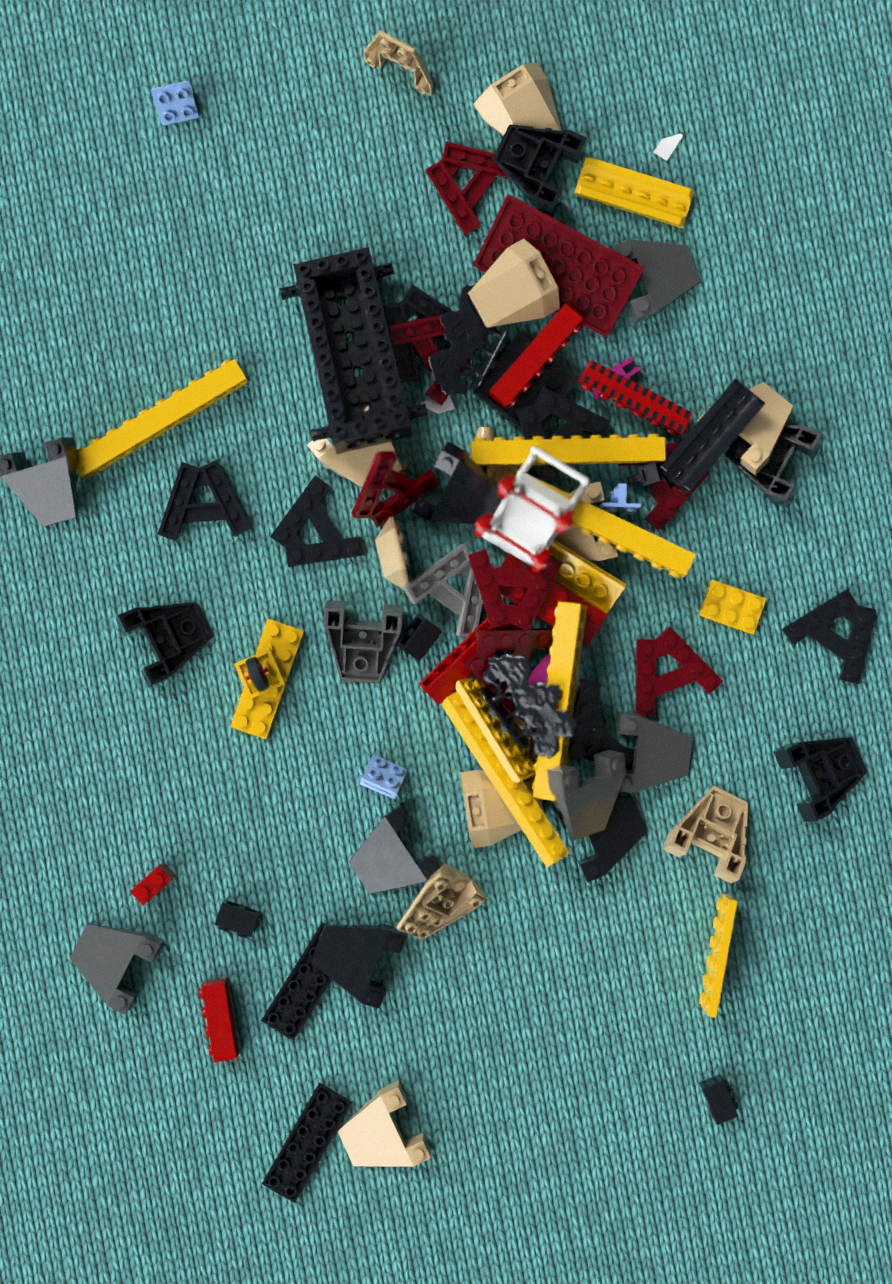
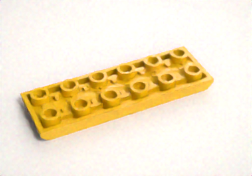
(634, 192)
(505, 747)

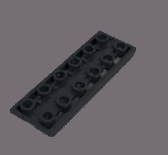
(711, 435)
(298, 993)
(306, 1142)

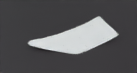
(667, 146)
(435, 407)

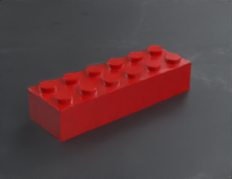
(556, 594)

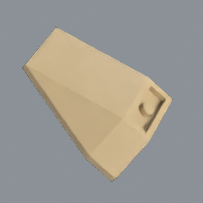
(387, 47)
(519, 99)
(516, 288)
(390, 554)
(486, 811)
(441, 901)

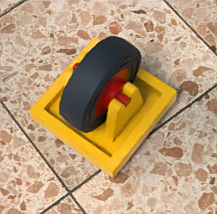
(259, 673)

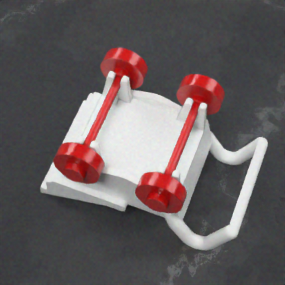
(530, 513)

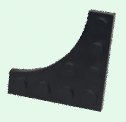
(590, 732)

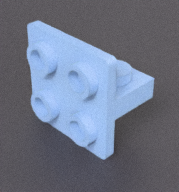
(175, 102)
(618, 500)
(383, 776)

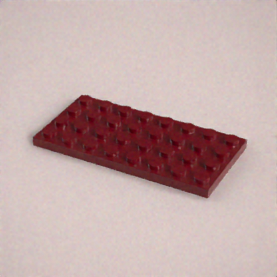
(587, 273)

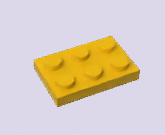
(732, 607)

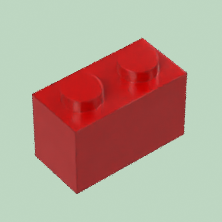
(152, 883)

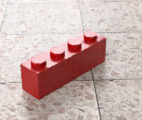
(219, 1019)

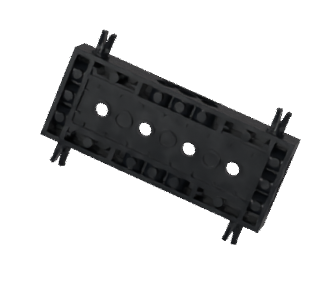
(320, 287)

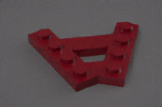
(457, 202)
(419, 334)
(382, 476)
(667, 499)
(491, 578)
(516, 640)
(692, 669)

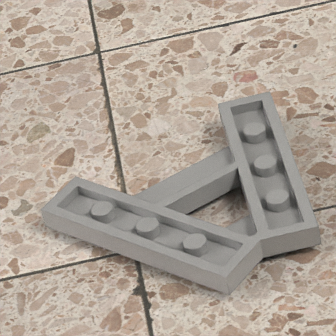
(433, 582)

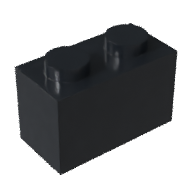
(418, 637)
(237, 918)
(718, 1099)

